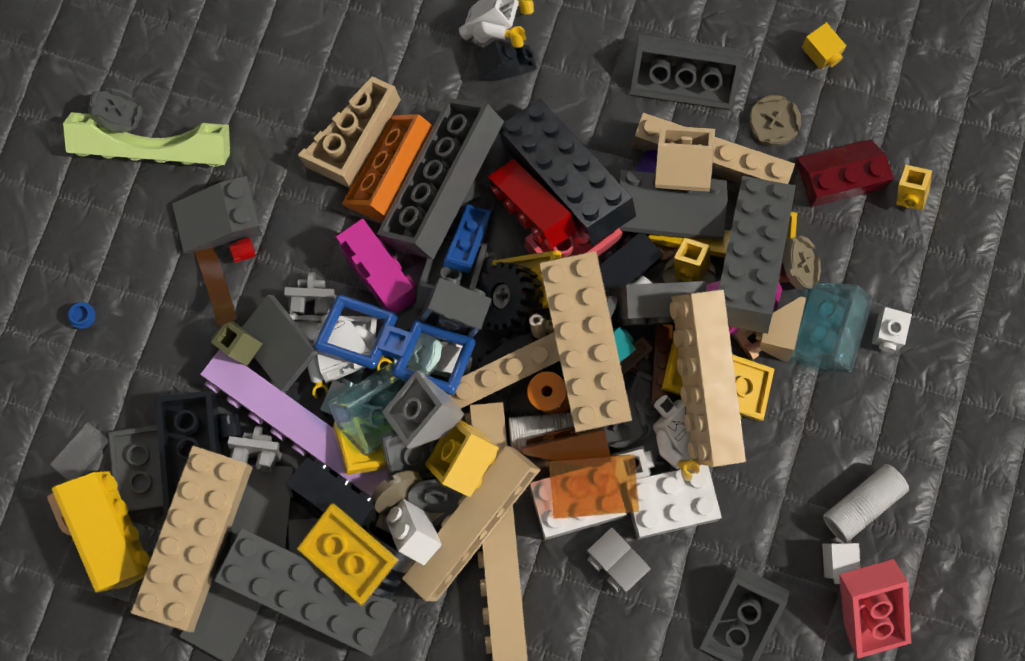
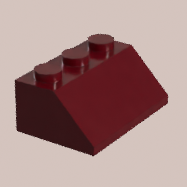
(844, 172)

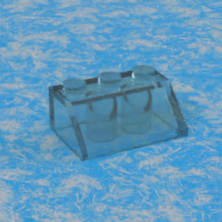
(832, 326)
(361, 407)

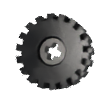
(523, 296)

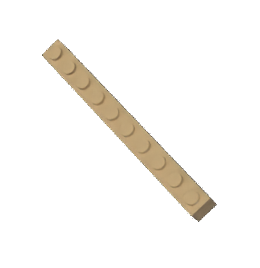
(500, 559)

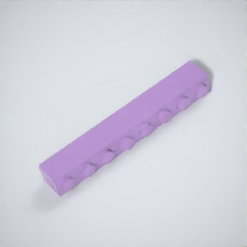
(284, 416)

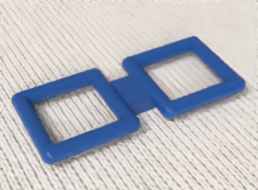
(393, 342)

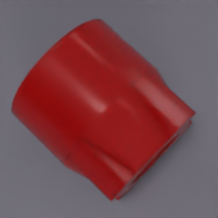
(242, 250)

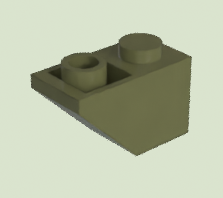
(236, 342)

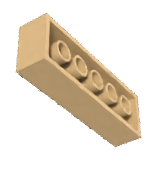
(585, 341)
(707, 378)
(192, 539)

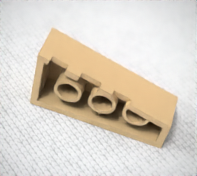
(349, 139)

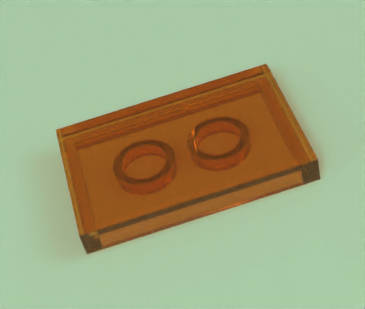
(593, 486)

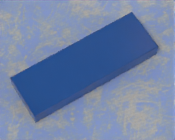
(467, 238)

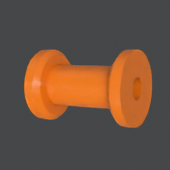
(549, 393)

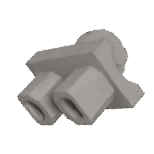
(310, 294)
(255, 446)

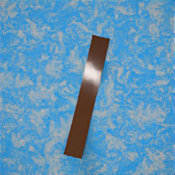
(216, 286)

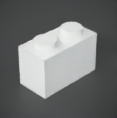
(413, 532)

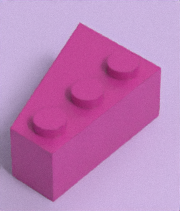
(376, 267)

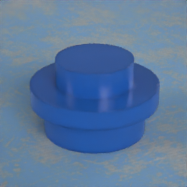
(81, 315)

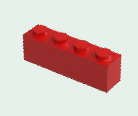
(532, 204)

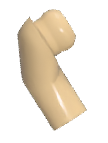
(540, 326)

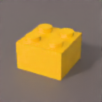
(462, 458)

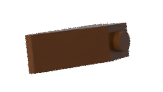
(567, 444)

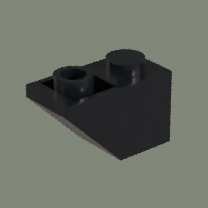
(502, 60)

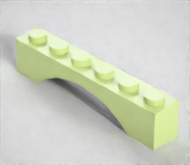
(203, 144)

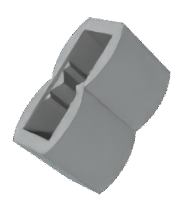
(617, 560)

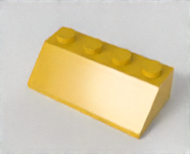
(102, 531)

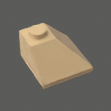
(783, 330)

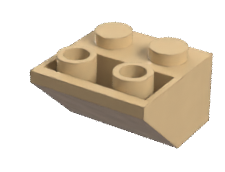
(685, 158)

